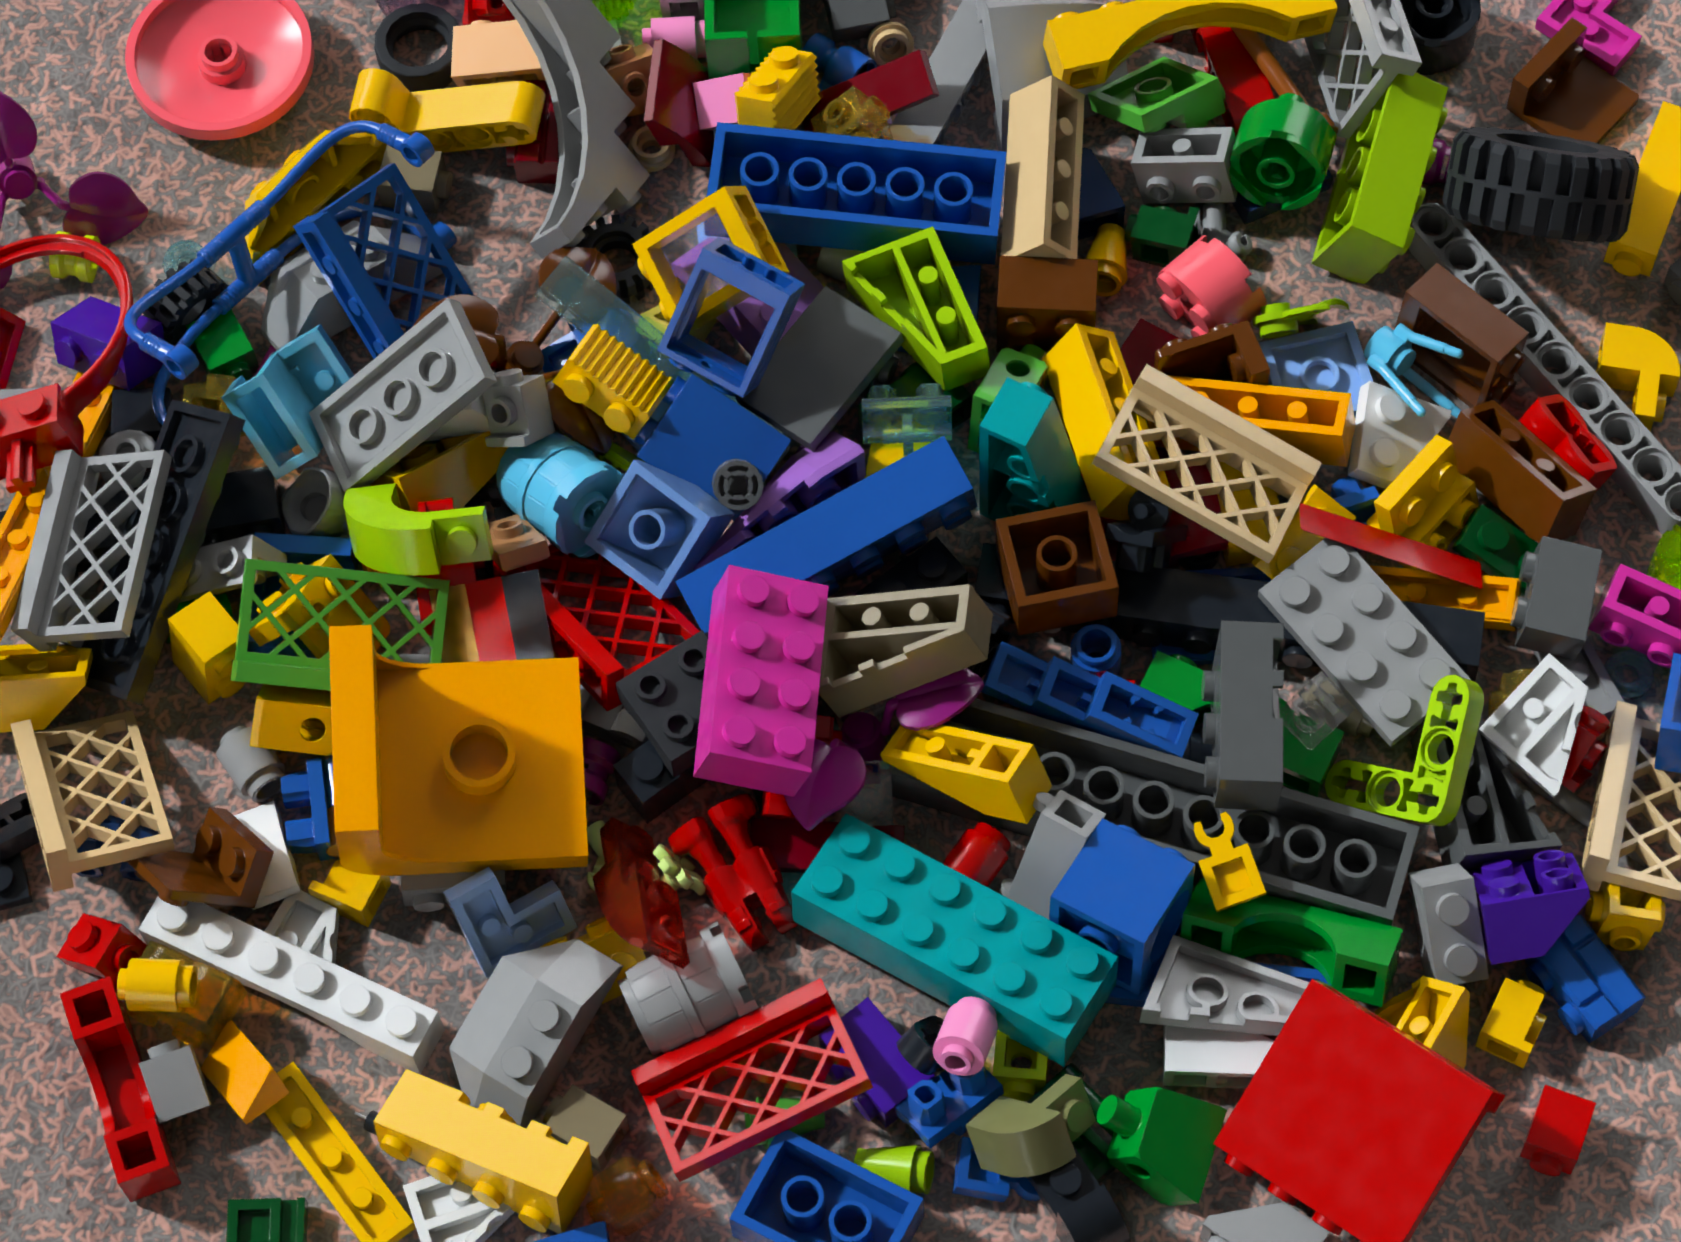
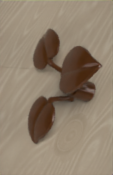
(569, 417)

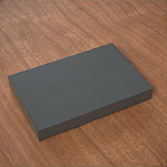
(821, 368)

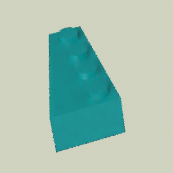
(1025, 455)

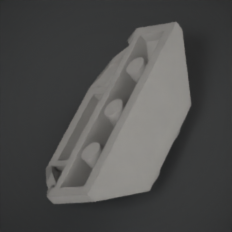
(303, 299)
(529, 1025)

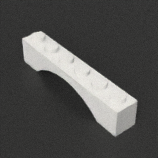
(333, 995)

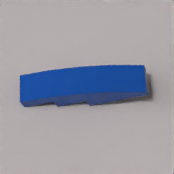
(1087, 701)

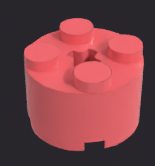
(1208, 287)

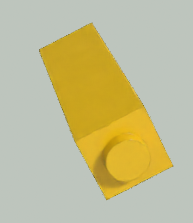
(1654, 197)

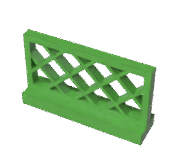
(313, 672)

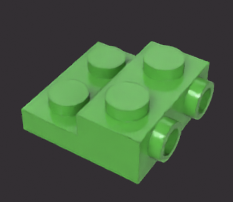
(1161, 95)

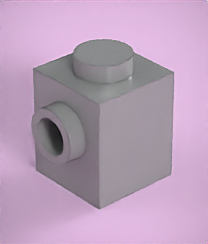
(174, 1080)

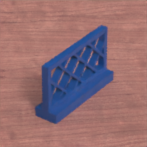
(345, 267)

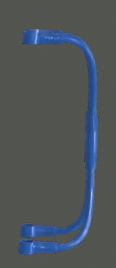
(179, 358)

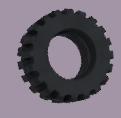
(1540, 184)

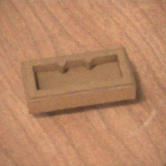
(516, 543)

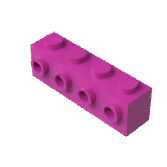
(1640, 615)

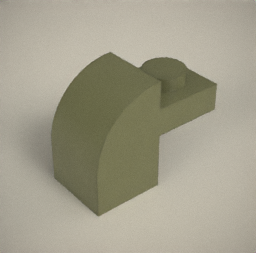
(1035, 1136)

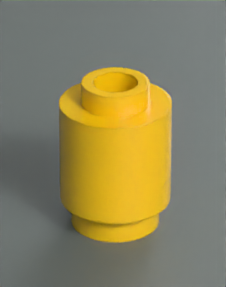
(158, 985)

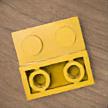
(1427, 498)

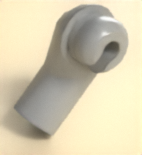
(1215, 227)

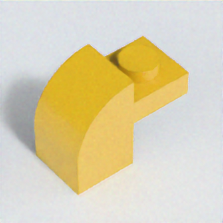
(1640, 363)

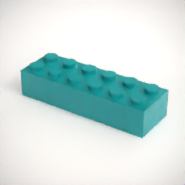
(954, 937)

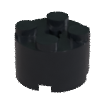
(1442, 31)

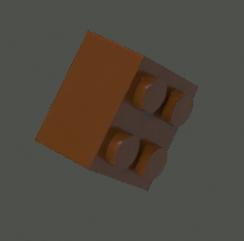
(1043, 299)
(1056, 567)

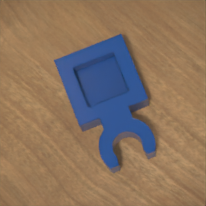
(983, 1184)

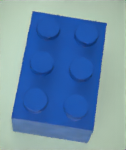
(821, 1197)

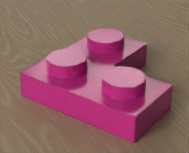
(1606, 39)

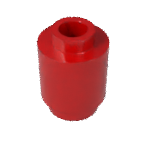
(979, 853)

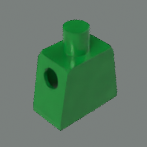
(1162, 1141)

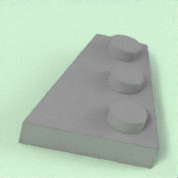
(1219, 992)

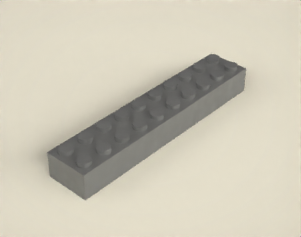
(1303, 851)

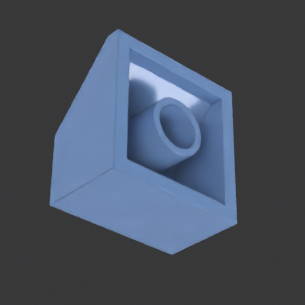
(657, 528)

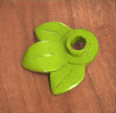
(1281, 321)

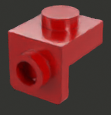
(100, 947)

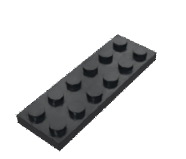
(201, 452)

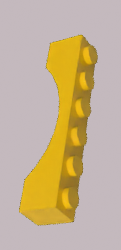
(1092, 44)

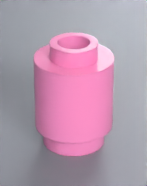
(681, 31)
(966, 1036)

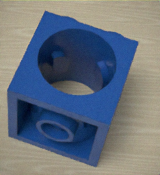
(1125, 899)

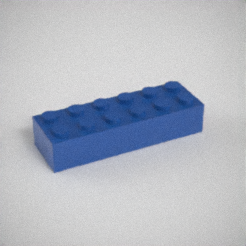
(863, 188)
(851, 528)

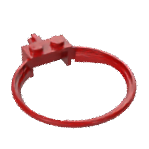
(47, 418)

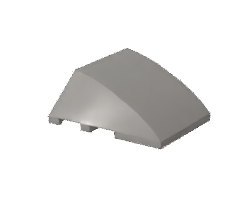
(1016, 51)

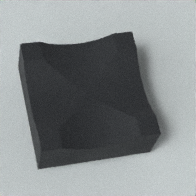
(667, 701)

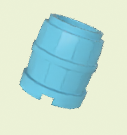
(557, 489)

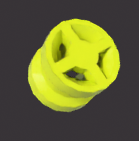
(65, 265)

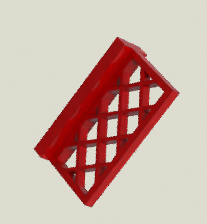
(570, 625)
(738, 1051)

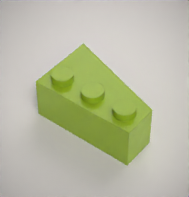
(919, 295)

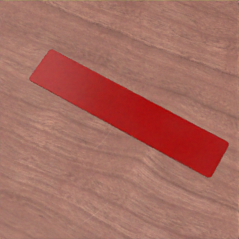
(1390, 546)

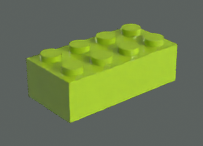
(1381, 180)

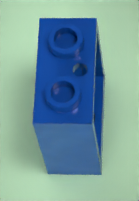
(752, 277)

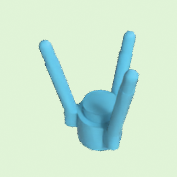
(1392, 352)

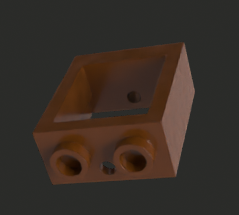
(1474, 320)

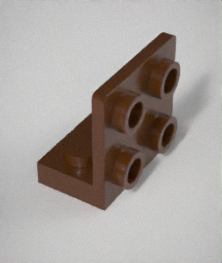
(1567, 92)
(1222, 354)
(221, 871)

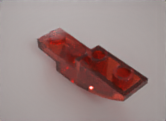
(634, 897)

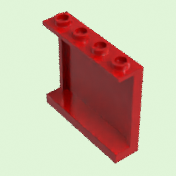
(1354, 1118)

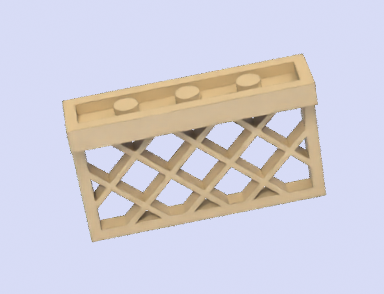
(1220, 438)
(1612, 807)
(53, 814)

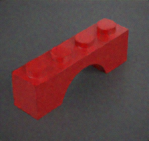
(111, 1058)

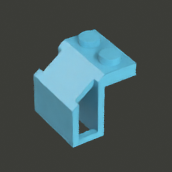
(283, 394)

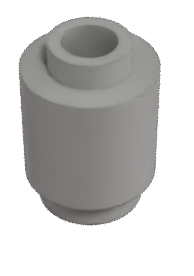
(251, 768)

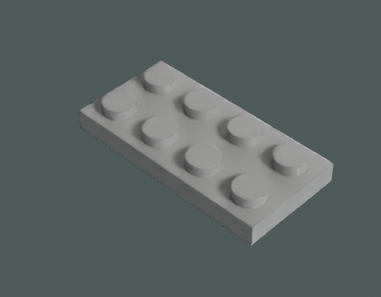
(403, 396)
(1360, 636)

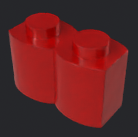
(1566, 433)

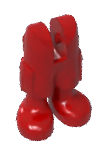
(746, 884)

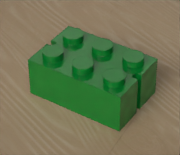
(745, 32)

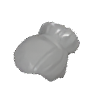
(315, 505)

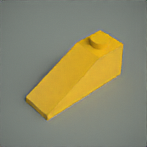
(972, 767)

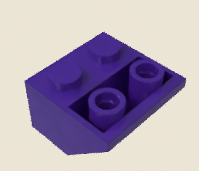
(1527, 903)

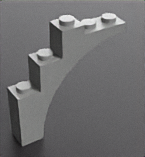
(589, 108)

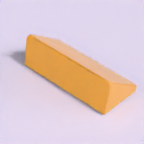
(242, 1074)

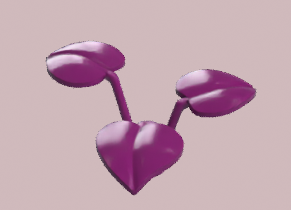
(97, 201)
(840, 767)

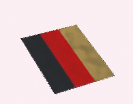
(496, 620)

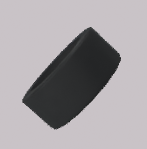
(404, 21)

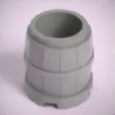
(686, 1003)

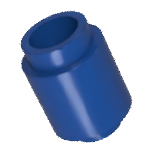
(1096, 650)

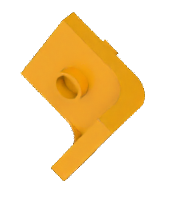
(455, 762)

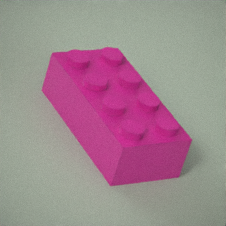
(761, 681)

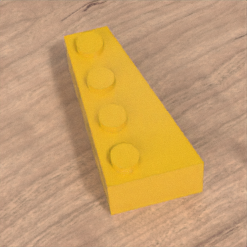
(486, 1151)

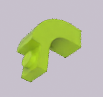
(412, 541)

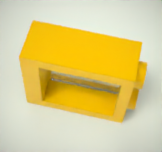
(673, 249)

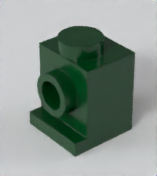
(1161, 233)

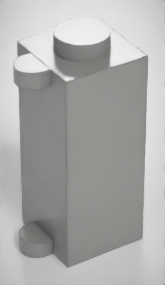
(1054, 845)

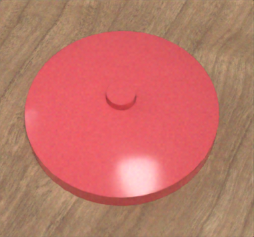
(219, 64)

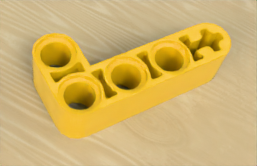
(452, 117)

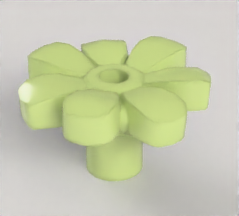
(678, 871)

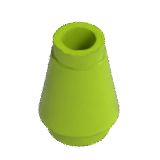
(901, 1165)

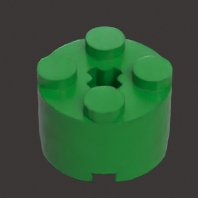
(1282, 153)

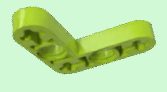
(1428, 775)

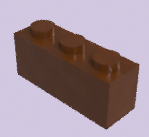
(1519, 472)

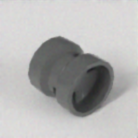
(731, 478)

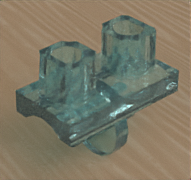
(906, 419)

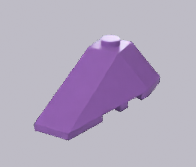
(796, 487)

